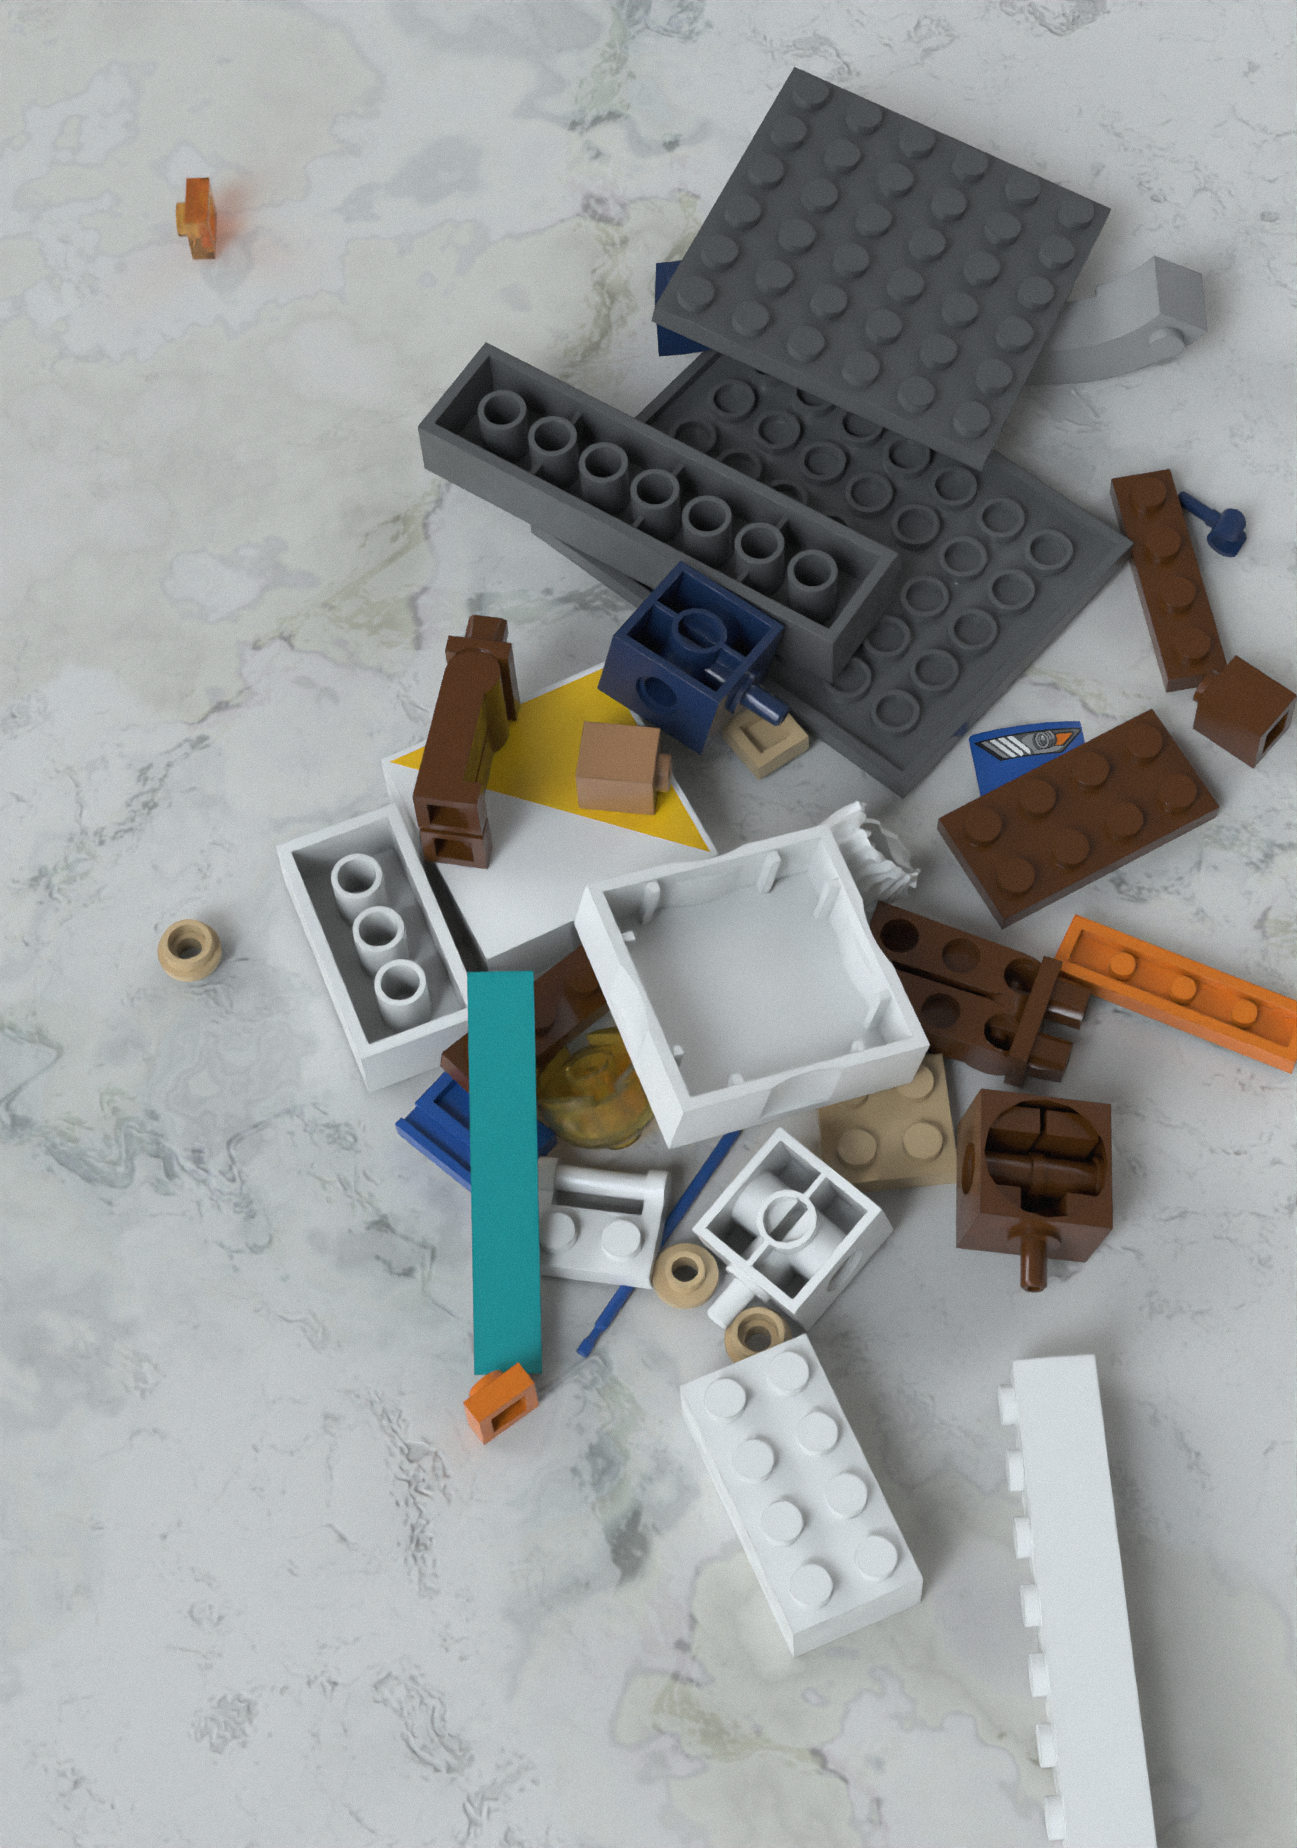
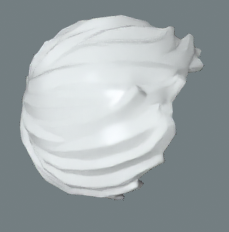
(872, 855)

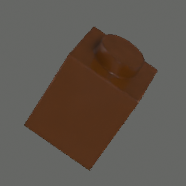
(1243, 710)

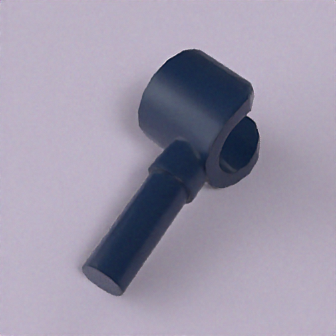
(1227, 527)

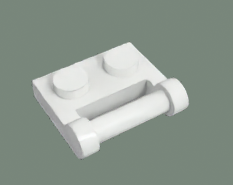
(597, 1242)

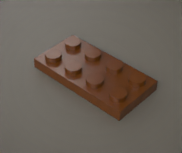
(1077, 818)

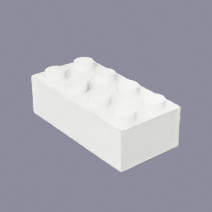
(379, 943)
(800, 1495)

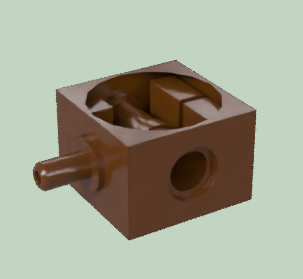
(1034, 1179)

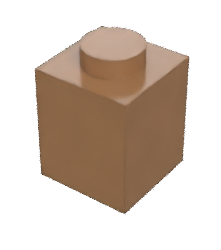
(621, 768)

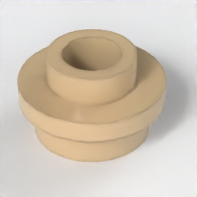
(186, 935)
(690, 1293)
(751, 1322)

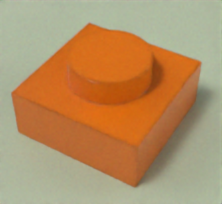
(500, 1401)

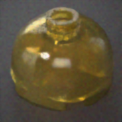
(593, 1094)

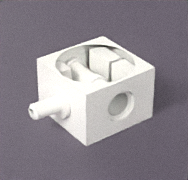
(789, 1233)

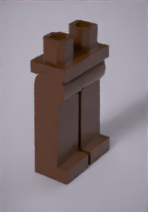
(465, 732)
(981, 997)

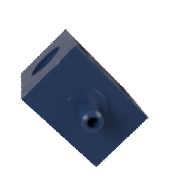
(693, 659)

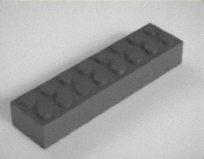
(653, 502)

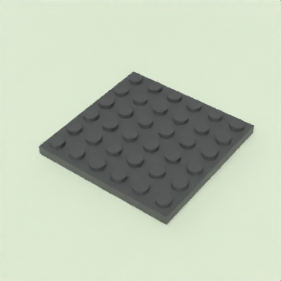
(883, 267)

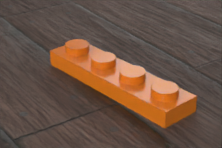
(1181, 992)

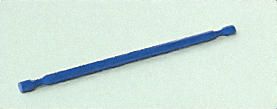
(670, 1224)

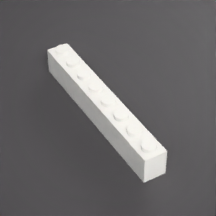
(1076, 1605)

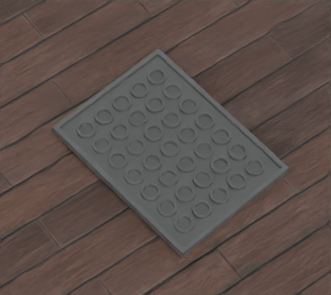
(983, 561)

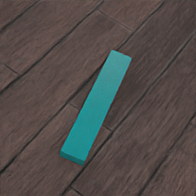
(504, 1171)

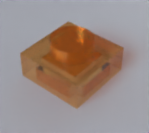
(198, 218)

